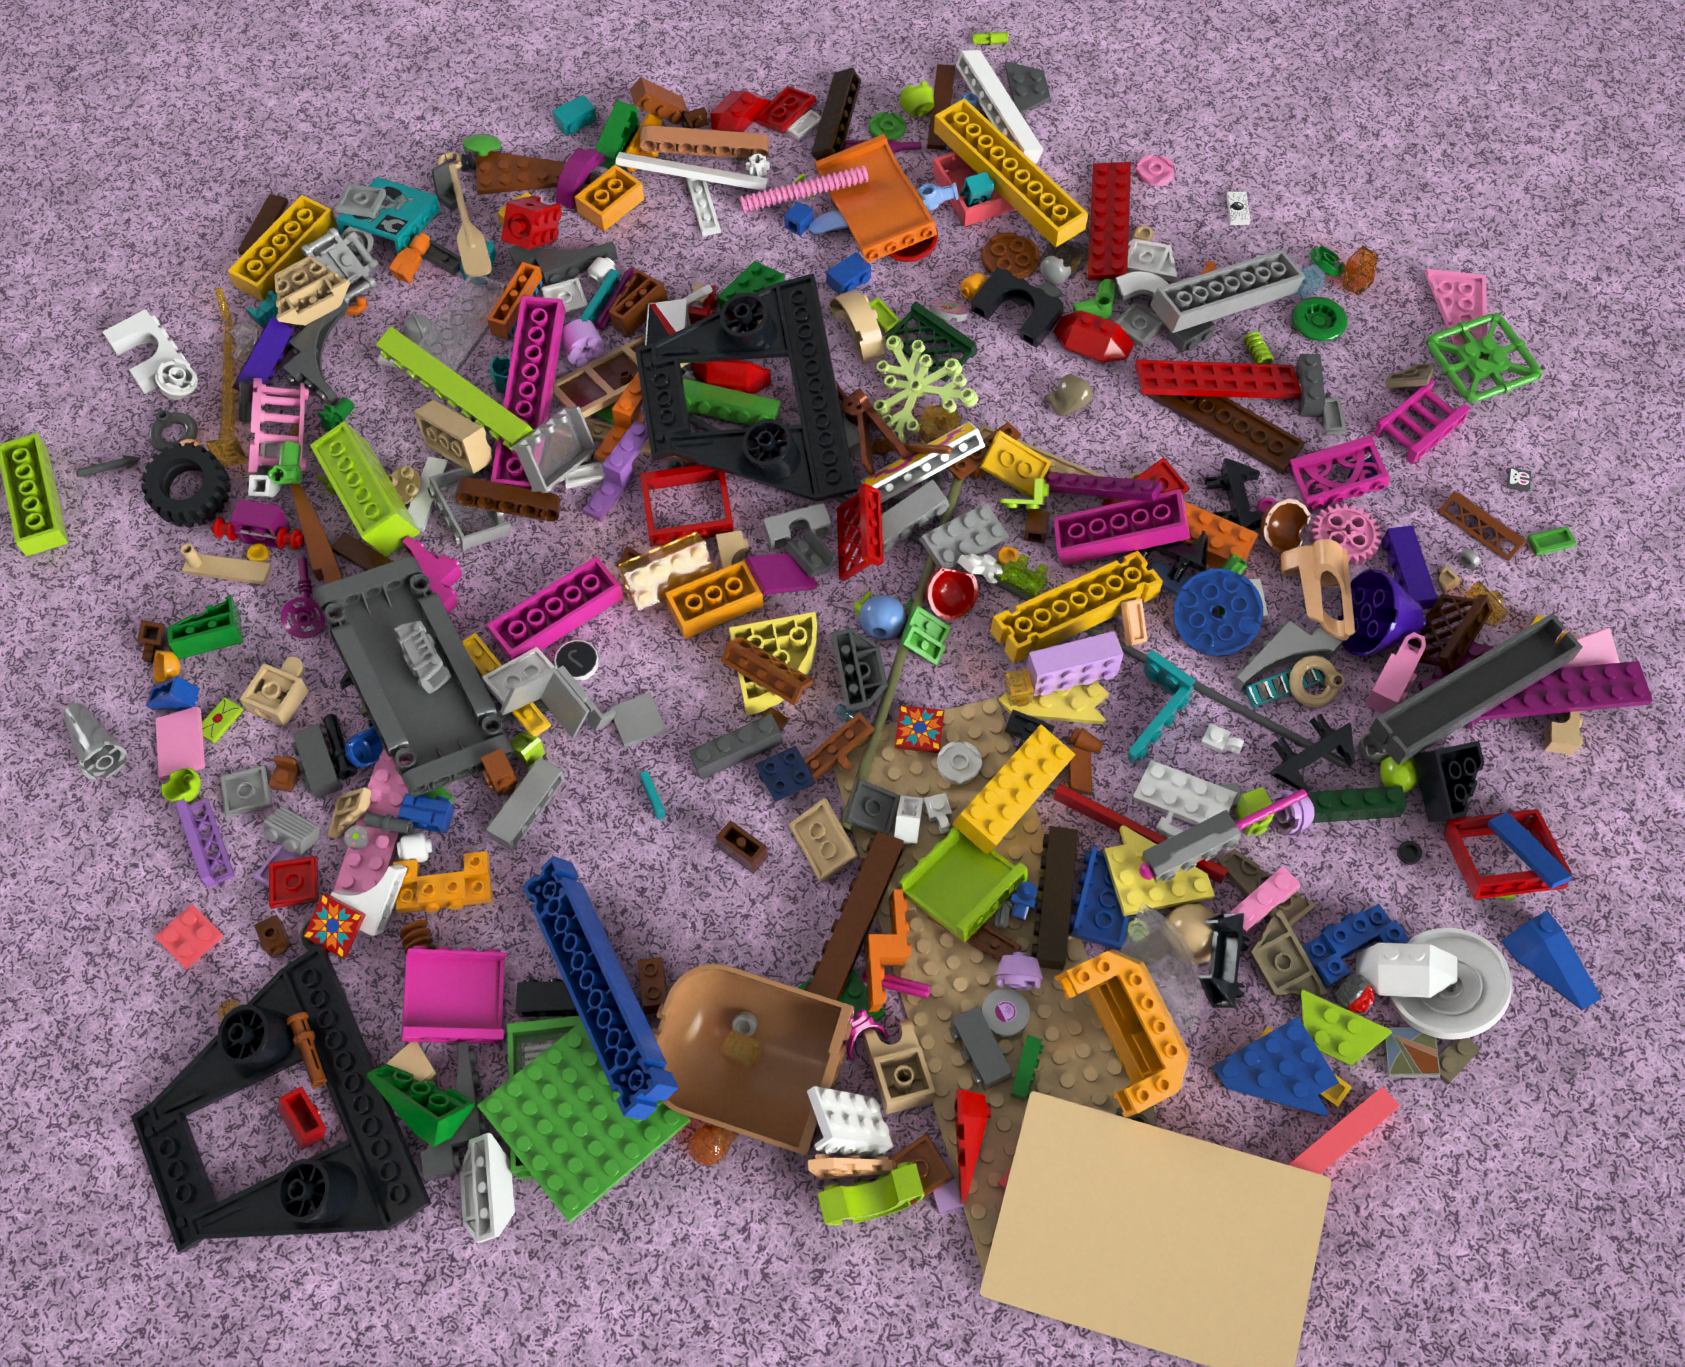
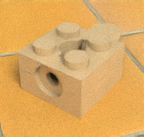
(268, 686)

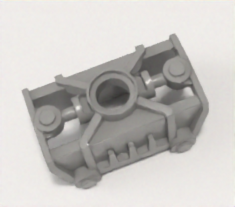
(422, 656)

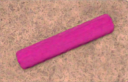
(903, 985)

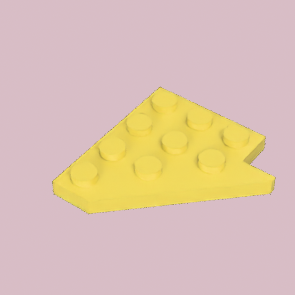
(1069, 705)
(1133, 890)

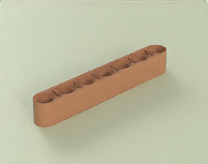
(703, 142)

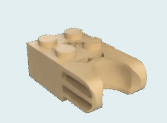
(896, 1062)

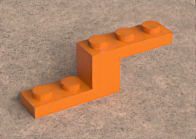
(624, 414)
(886, 950)

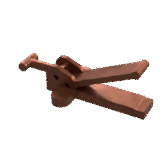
(861, 413)

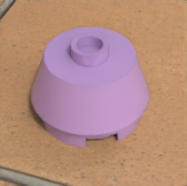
(1294, 817)
(1019, 972)

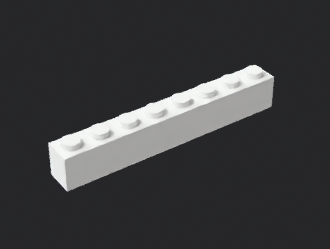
(997, 102)

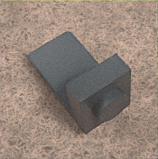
(444, 187)

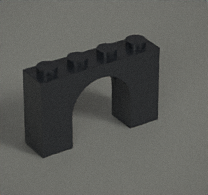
(1004, 286)

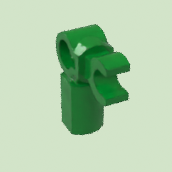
(335, 415)

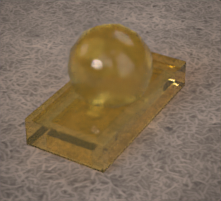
(1496, 600)

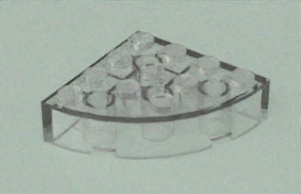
(1169, 964)

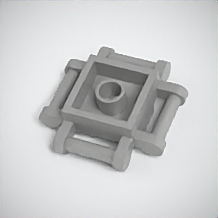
(343, 261)

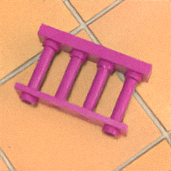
(1428, 438)

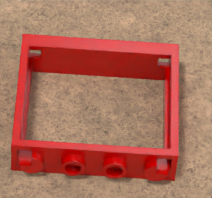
(679, 477)
(1507, 883)

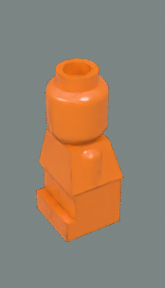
(409, 260)

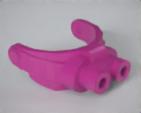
(859, 1023)

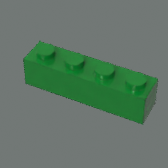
(1026, 1067)

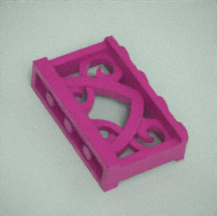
(1333, 491)

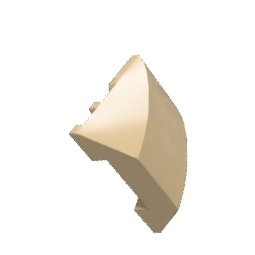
(308, 291)

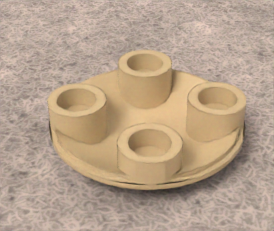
(406, 482)

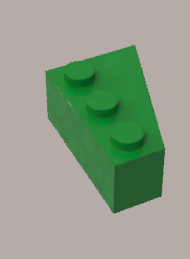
(618, 132)
(208, 631)

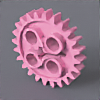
(1347, 533)

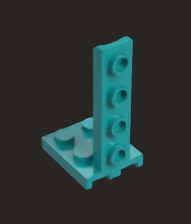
(1173, 682)

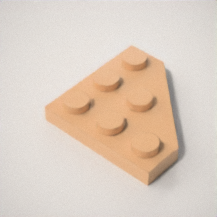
(850, 1166)

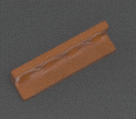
(1487, 518)
(766, 669)

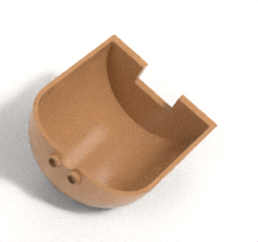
(798, 1044)

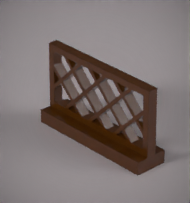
(1462, 634)

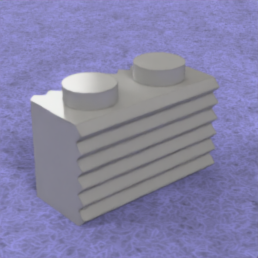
(291, 831)

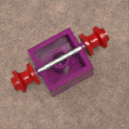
(258, 525)

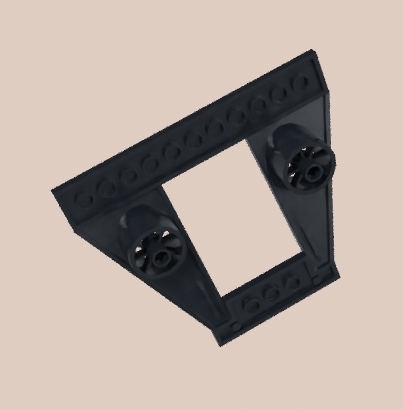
(791, 326)
(366, 1179)

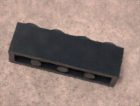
(544, 999)

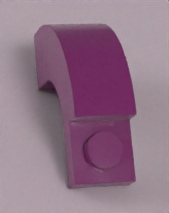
(575, 174)

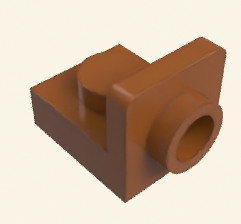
(285, 773)

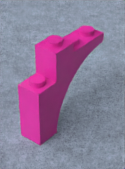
(440, 571)

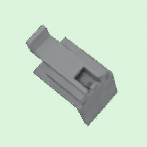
(562, 697)

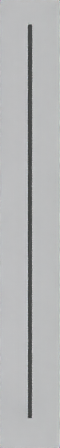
(1271, 725)

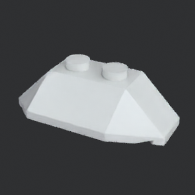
(1407, 969)
(486, 1188)

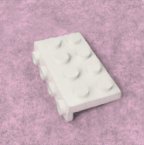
(849, 1123)

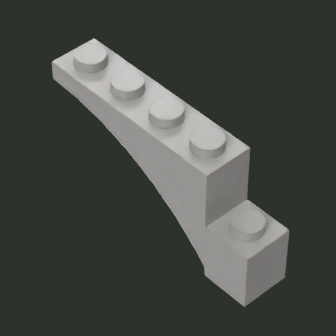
(1287, 646)

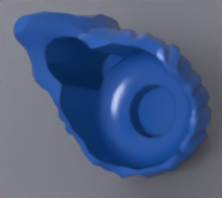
(363, 748)

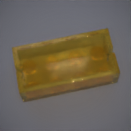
(665, 570)

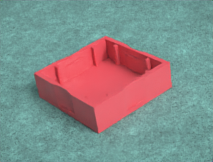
(953, 169)

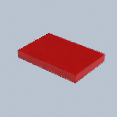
(785, 109)

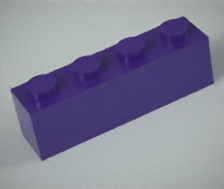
(265, 353)
(1409, 564)

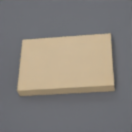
(823, 840)

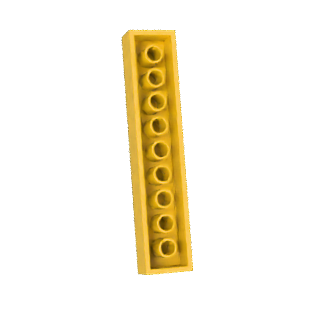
(1013, 173)

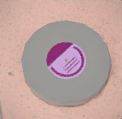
(1006, 1012)

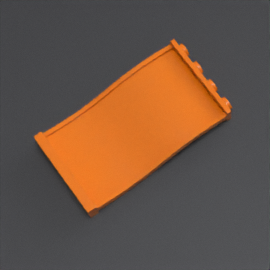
(884, 211)

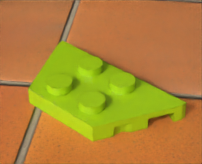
(1338, 1030)

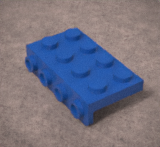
(1098, 910)

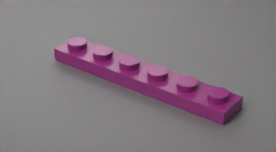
(1104, 486)

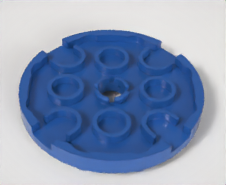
(1218, 635)

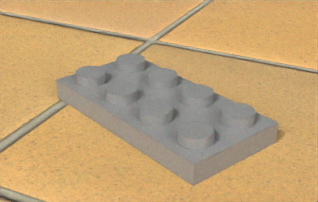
(965, 535)

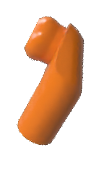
(357, 308)

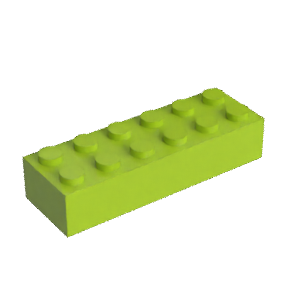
(32, 495)

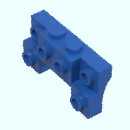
(1349, 937)

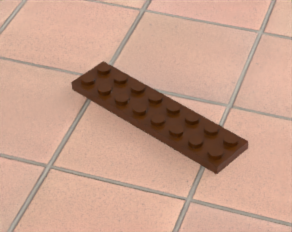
(1237, 427)

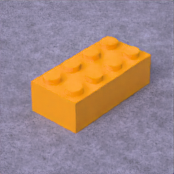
(714, 599)

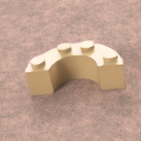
(861, 321)

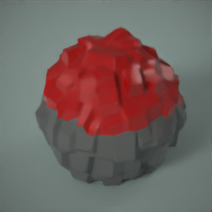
(1355, 994)

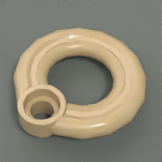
(1329, 671)

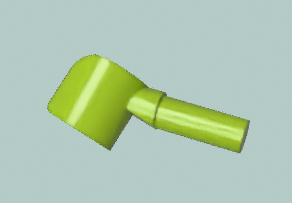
(329, 488)
(857, 605)

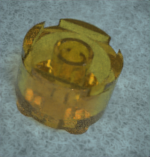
(937, 422)

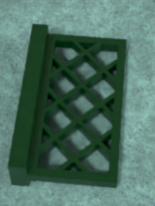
(938, 327)

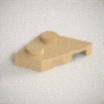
(348, 810)

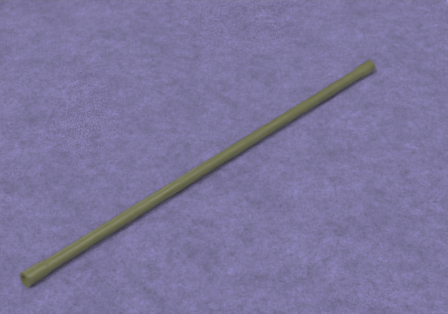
(899, 661)

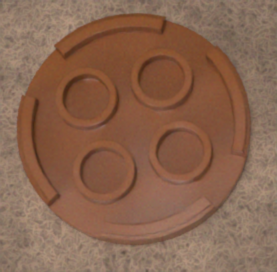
(1010, 253)

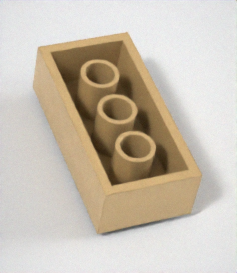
(454, 436)

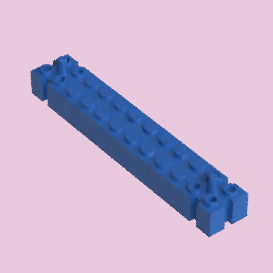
(600, 990)

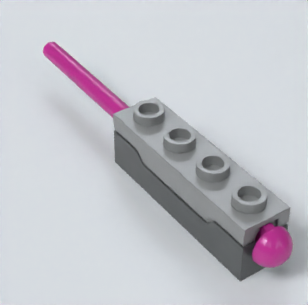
(1203, 841)

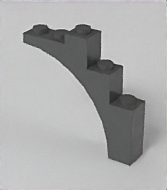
(308, 351)

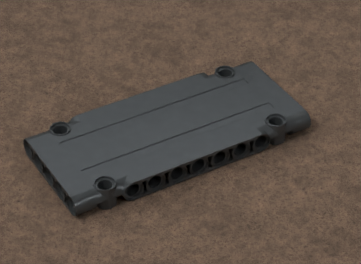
(435, 731)

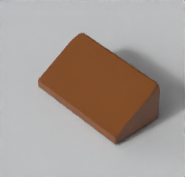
(1080, 771)

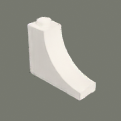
(376, 902)

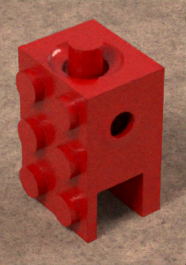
(530, 222)

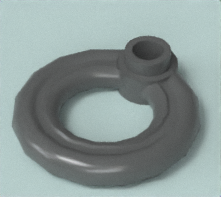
(171, 418)

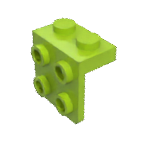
(1040, 492)

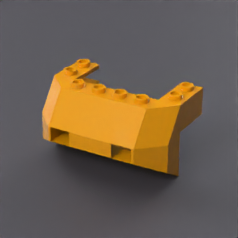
(1135, 1024)

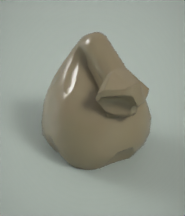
(1070, 396)

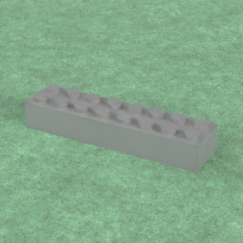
(1226, 290)

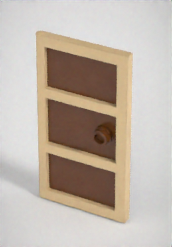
(600, 381)

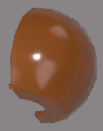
(1283, 524)

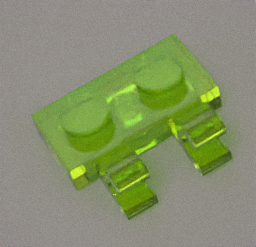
(1022, 578)

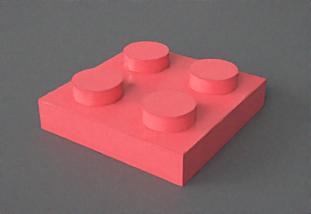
(189, 936)

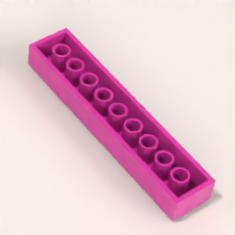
(530, 377)

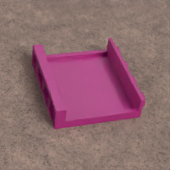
(453, 996)

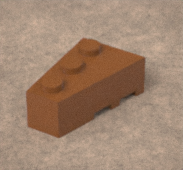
(631, 307)

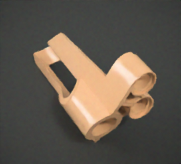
(1324, 566)

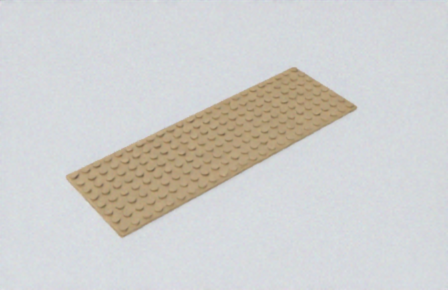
(1076, 1054)

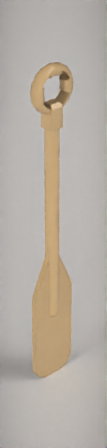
(469, 239)

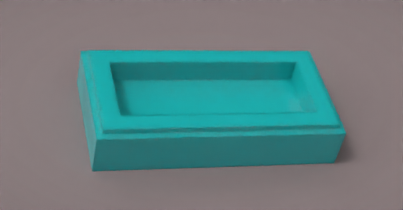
(652, 795)

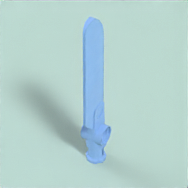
(929, 193)

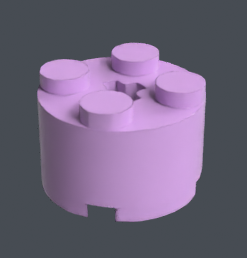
(581, 342)

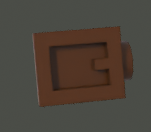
(695, 118)

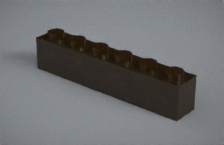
(836, 114)
(1056, 897)

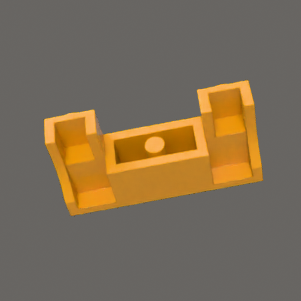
(446, 889)

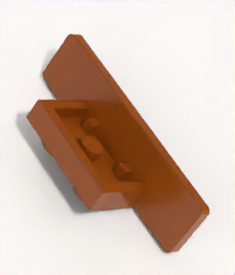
(971, 463)

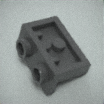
(811, 554)

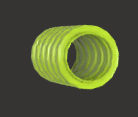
(1258, 348)

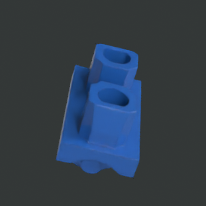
(1024, 900)

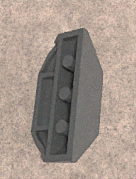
(859, 668)

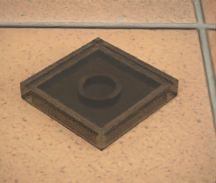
(1070, 252)

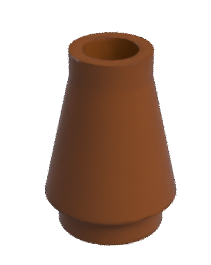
(1086, 741)

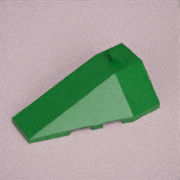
(424, 1108)

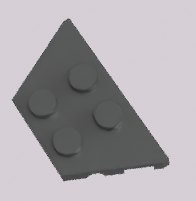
(1027, 86)

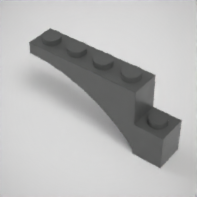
(561, 264)
(443, 1159)

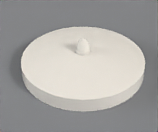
(1471, 1002)

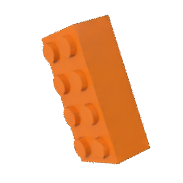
(1222, 534)

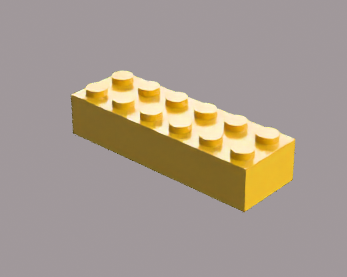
(281, 246)
(1013, 789)

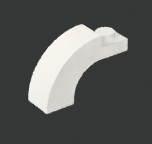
(260, 484)

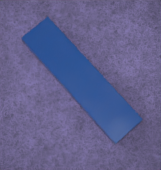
(1529, 850)

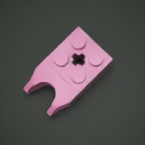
(1396, 676)

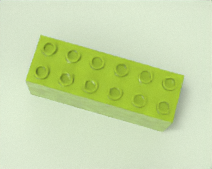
(364, 489)

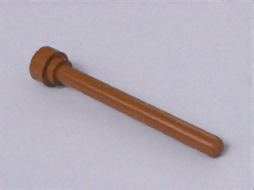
(881, 447)

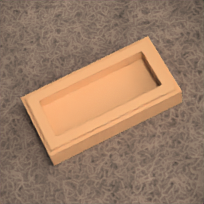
(1134, 621)

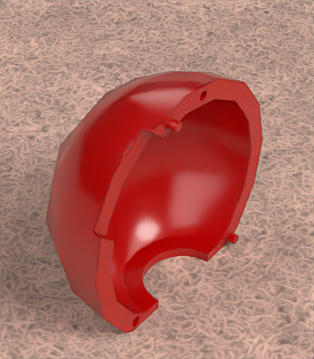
(951, 593)

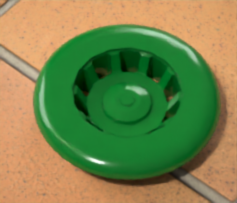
(1318, 324)

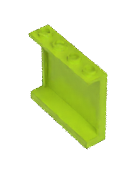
(961, 884)

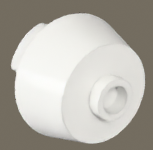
(176, 379)

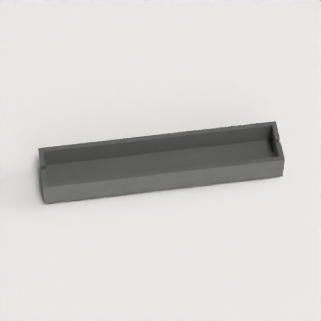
(1474, 689)

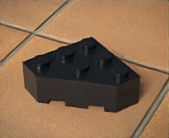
(1448, 779)

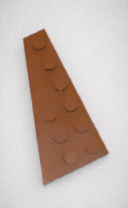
(512, 172)

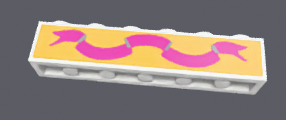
(919, 466)

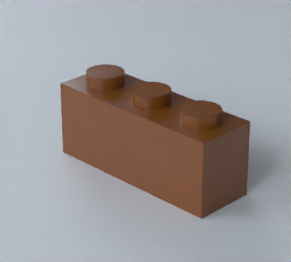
(658, 101)

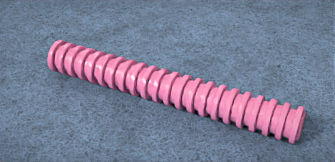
(804, 189)

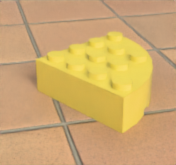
(788, 639)

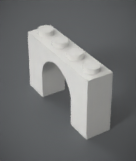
(140, 330)

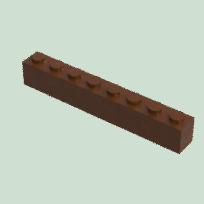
(856, 917)

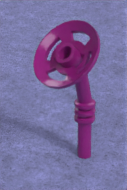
(304, 611)

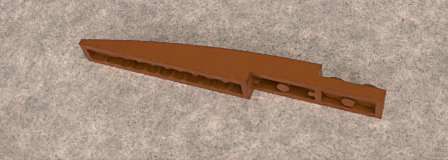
(319, 549)

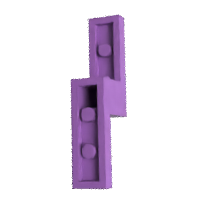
(617, 471)

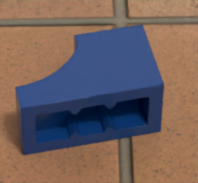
(173, 695)

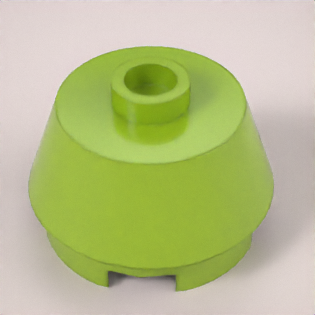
(917, 100)

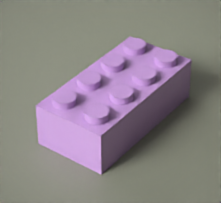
(1074, 663)

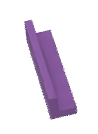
(196, 841)

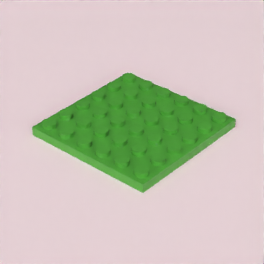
(570, 1126)

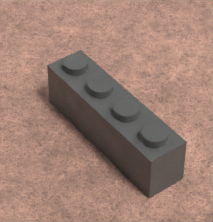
(736, 746)

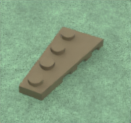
(1248, 877)

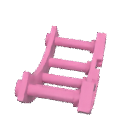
(259, 398)

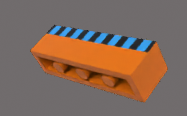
(505, 314)

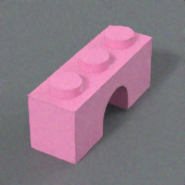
(1266, 897)

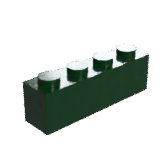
(1358, 804)

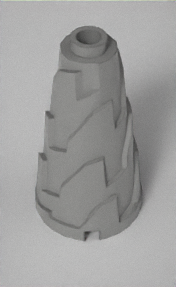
(93, 745)

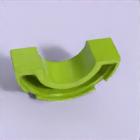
(874, 1199)

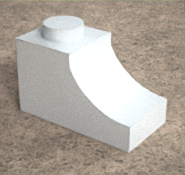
(908, 819)

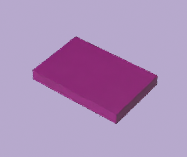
(779, 574)

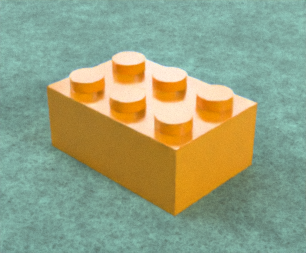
(609, 197)

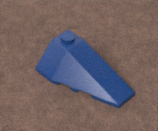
(1549, 954)

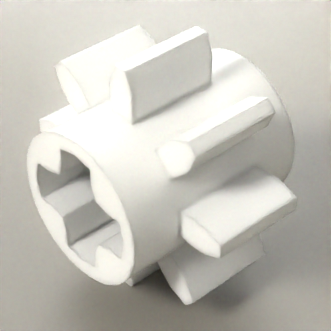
(757, 165)

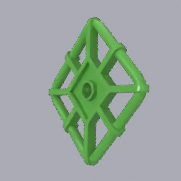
(1479, 368)

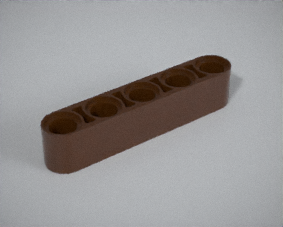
(507, 499)

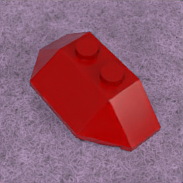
(737, 111)
(1093, 337)
(733, 375)

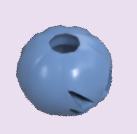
(882, 617)

